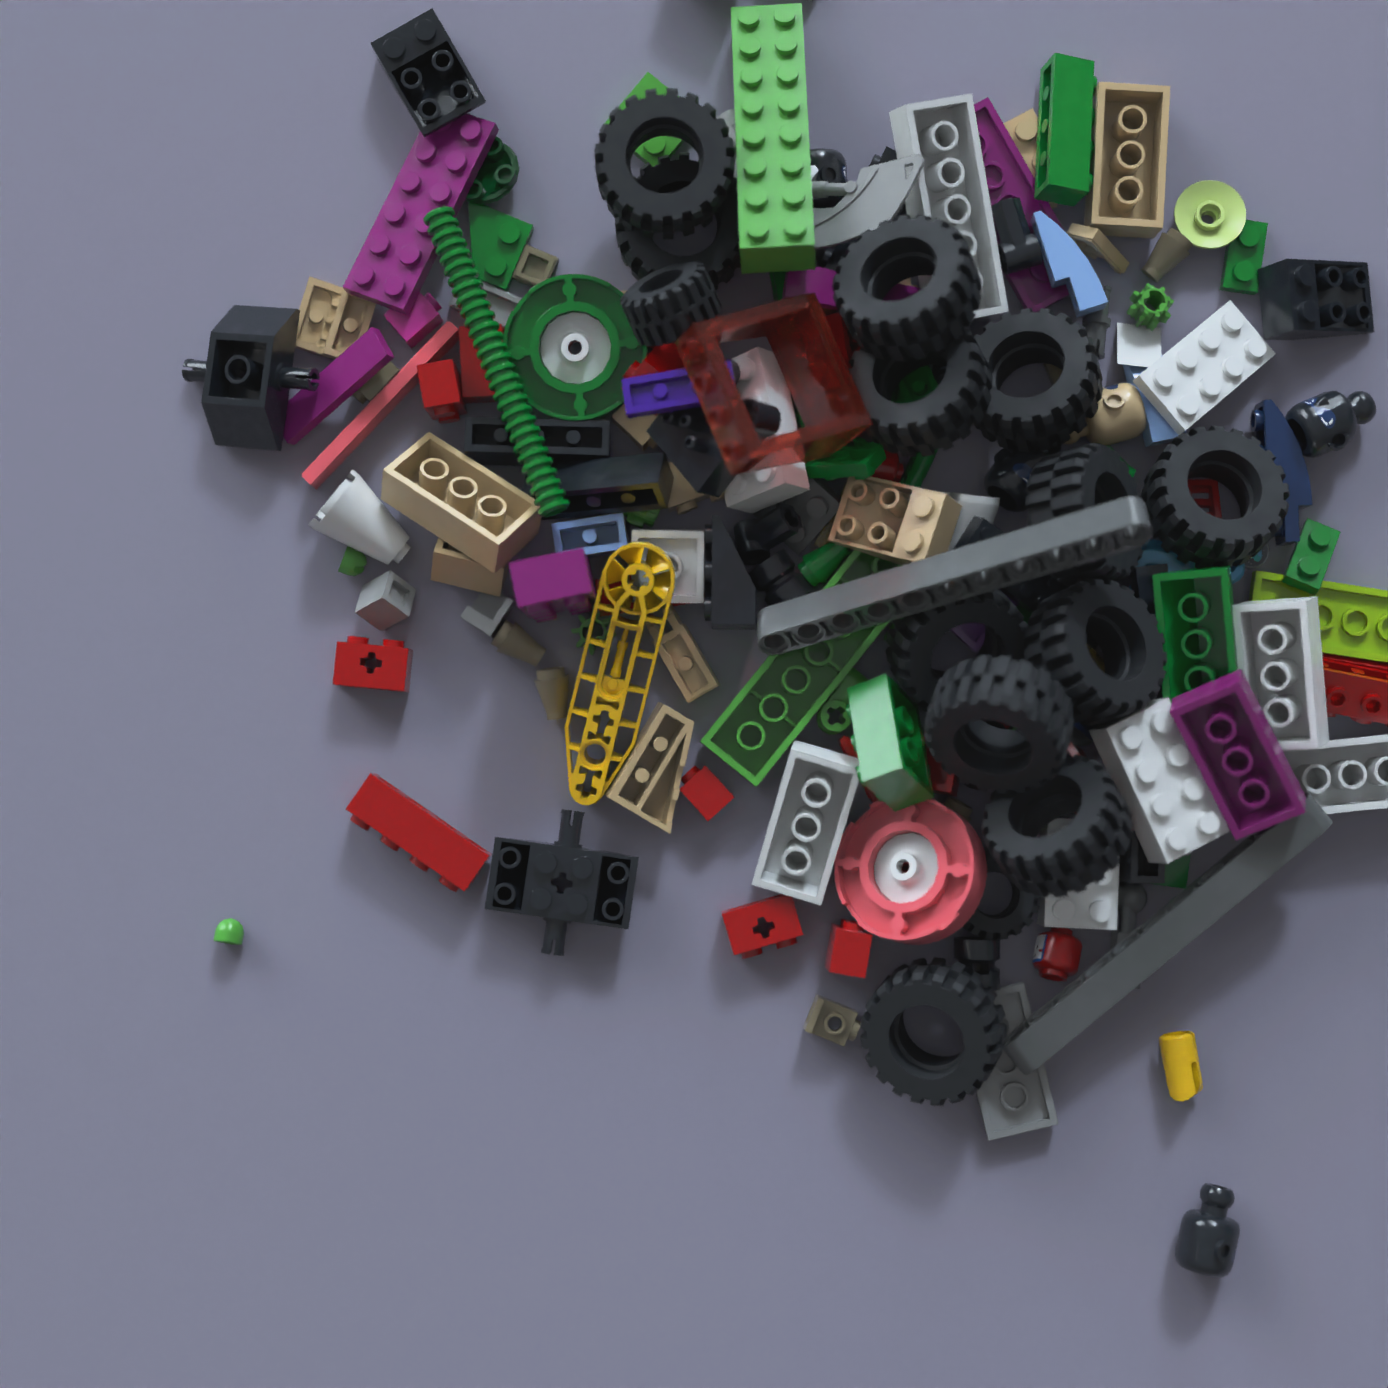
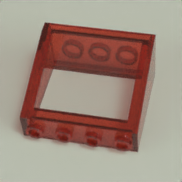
(811, 369)

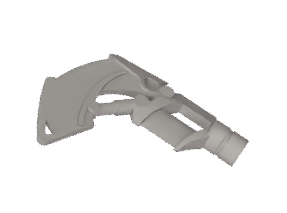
(866, 202)

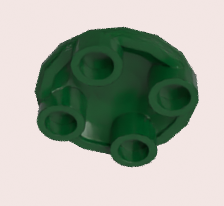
(495, 176)

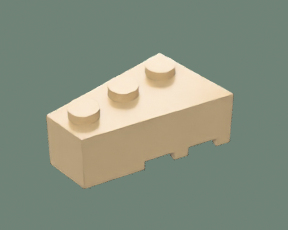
(654, 768)

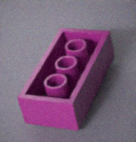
(554, 585)
(1238, 754)

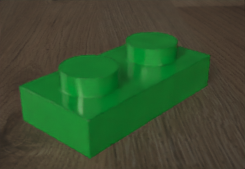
(1243, 259)
(1311, 556)

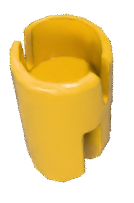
(1181, 1064)

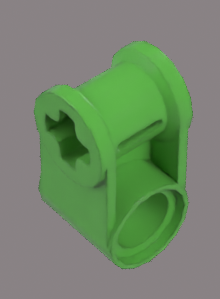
(838, 702)

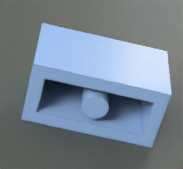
(596, 534)

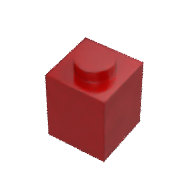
(705, 791)

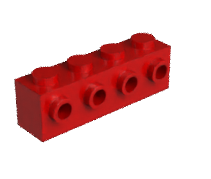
(1356, 692)
(418, 832)

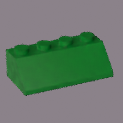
(1196, 626)

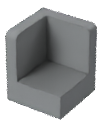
(385, 600)
(488, 612)

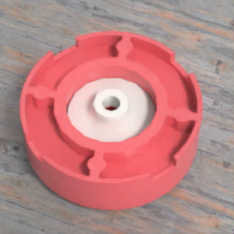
(911, 871)

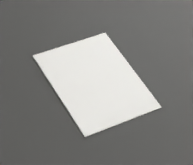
(1137, 345)

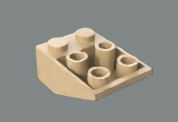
(894, 520)

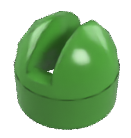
(352, 562)
(229, 932)

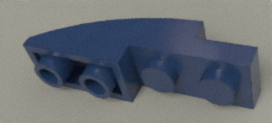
(1279, 438)

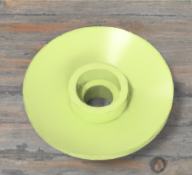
(1217, 201)

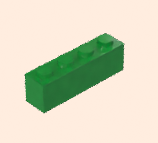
(1065, 130)

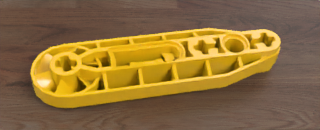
(611, 691)

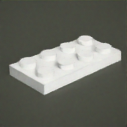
(1204, 367)

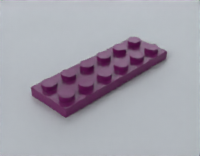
(1011, 178)
(398, 245)

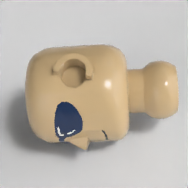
(1118, 417)

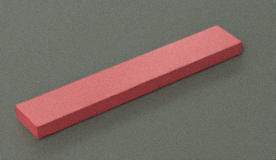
(379, 406)

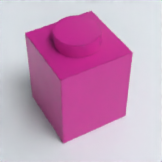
(420, 321)

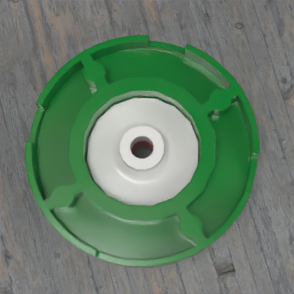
(540, 339)

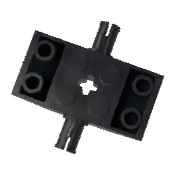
(250, 376)
(525, 874)

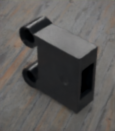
(693, 448)

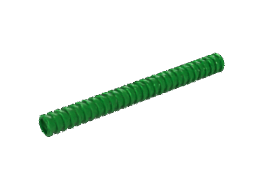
(496, 361)

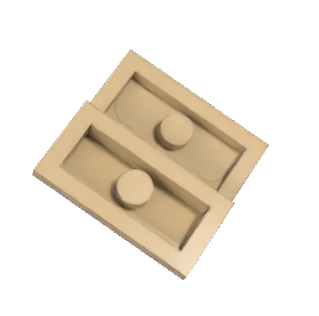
(331, 319)

